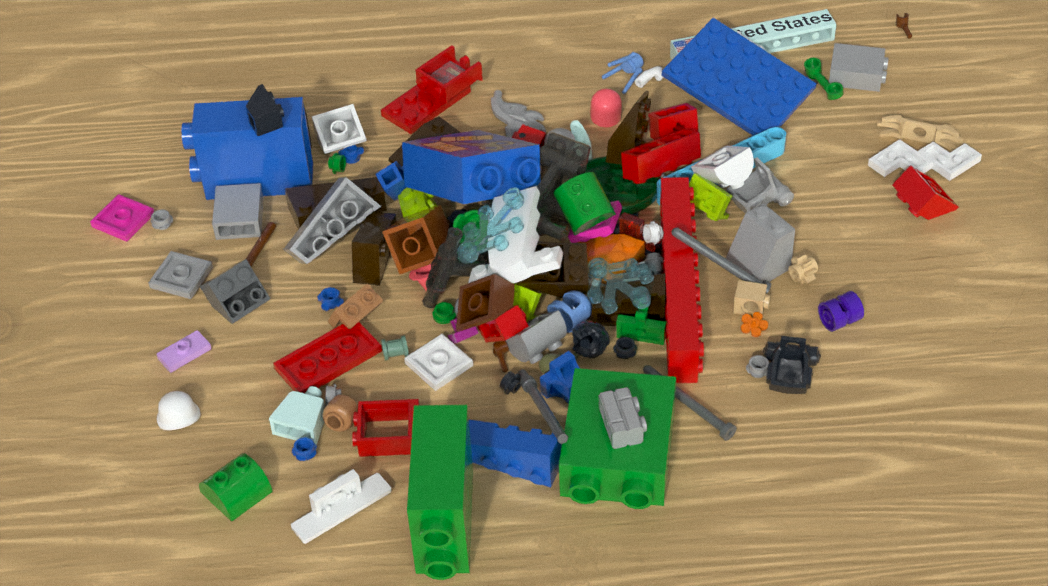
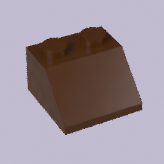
(483, 301)

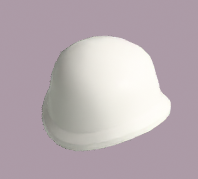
(177, 411)

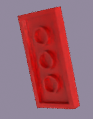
(416, 108)
(327, 357)

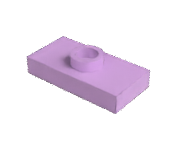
(183, 351)

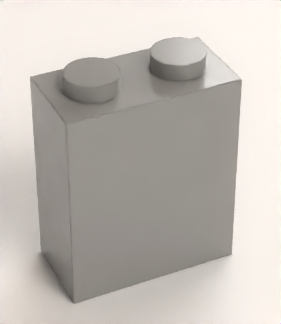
(858, 67)
(238, 211)

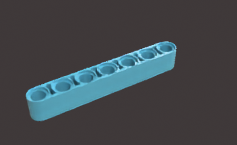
(764, 145)

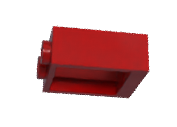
(383, 411)

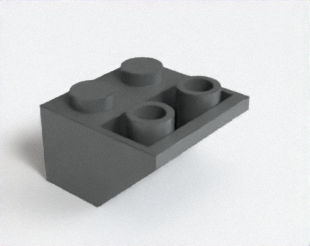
(235, 292)

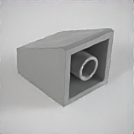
(763, 244)

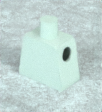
(299, 415)

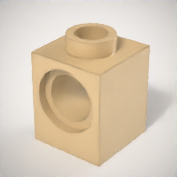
(750, 298)

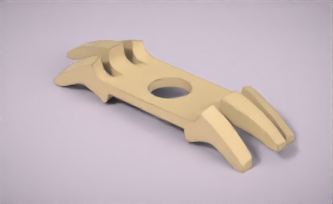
(904, 128)

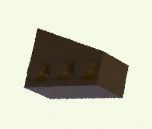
(656, 309)

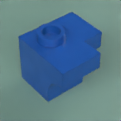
(392, 180)
(559, 378)

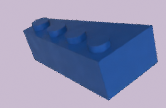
(516, 452)

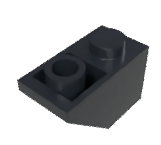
(263, 112)

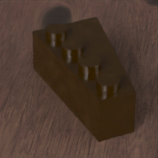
(304, 199)

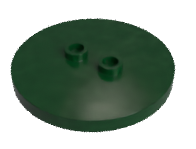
(630, 195)

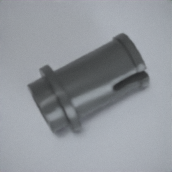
(654, 262)

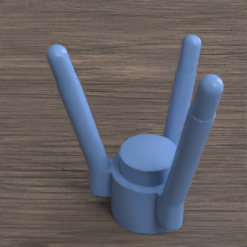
(631, 64)

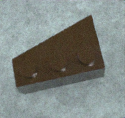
(370, 249)

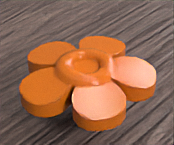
(753, 324)

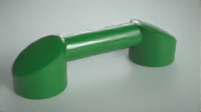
(814, 71)

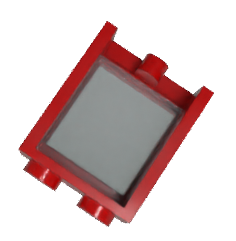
(446, 76)

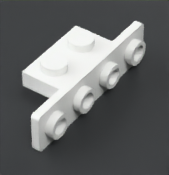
(339, 502)

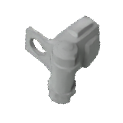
(760, 188)

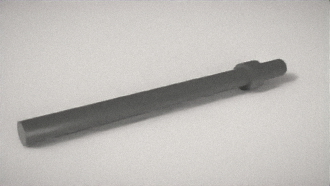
(530, 386)

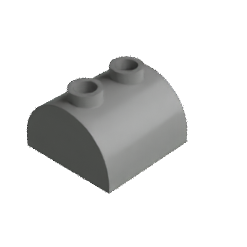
(543, 333)

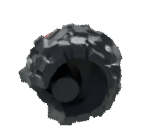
(590, 339)

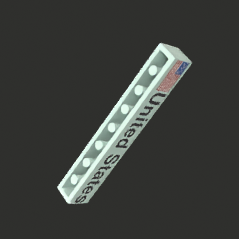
(781, 33)

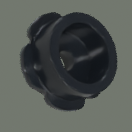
(625, 348)
(510, 383)

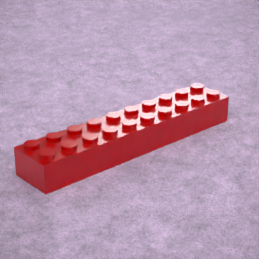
(681, 294)

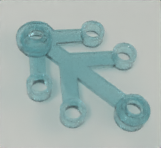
(471, 248)
(601, 269)

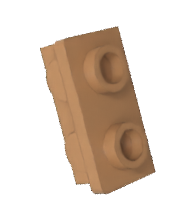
(355, 308)

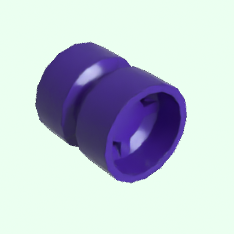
(841, 311)

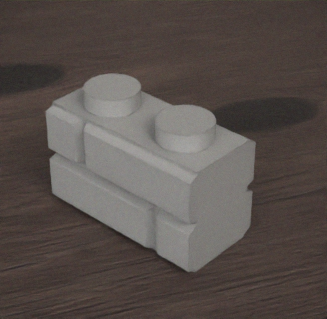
(621, 417)

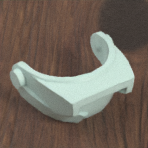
(581, 135)

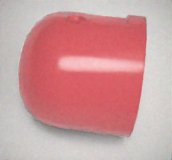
(606, 108)

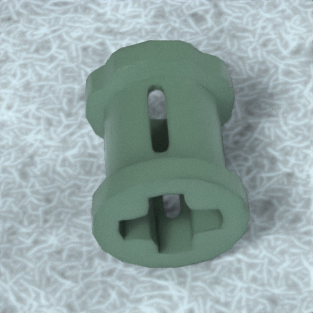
(394, 347)

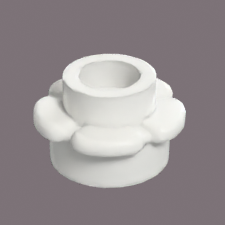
(652, 233)

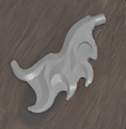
(514, 115)

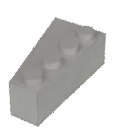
(331, 219)

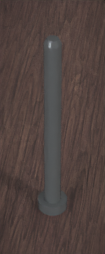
(716, 258)
(726, 430)

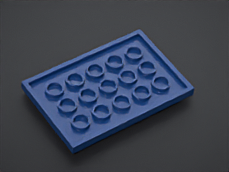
(738, 79)

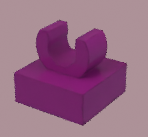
(457, 336)

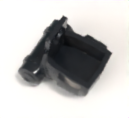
(790, 365)

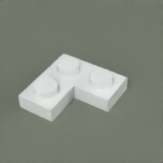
(896, 156)
(952, 163)

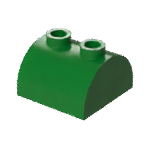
(583, 202)
(236, 486)

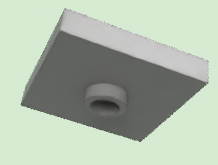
(180, 275)

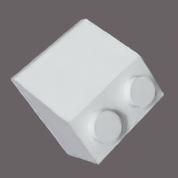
(338, 129)

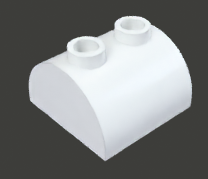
(727, 166)

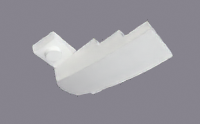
(519, 258)

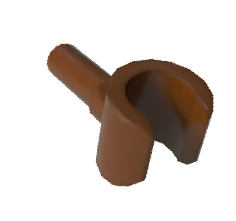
(902, 22)
(499, 350)

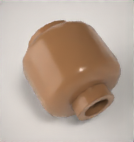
(339, 413)

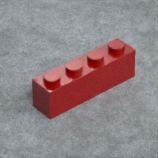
(661, 155)

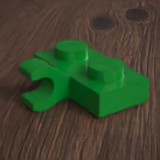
(641, 328)

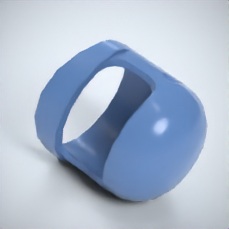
(574, 308)

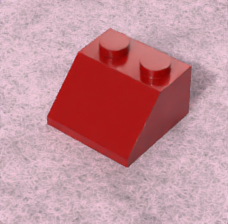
(923, 194)

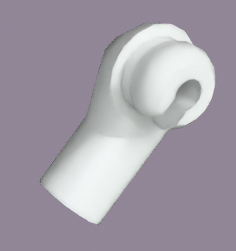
(647, 75)

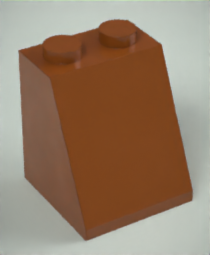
(416, 238)

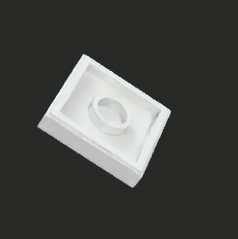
(438, 362)

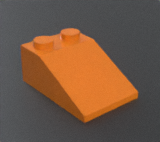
(615, 249)

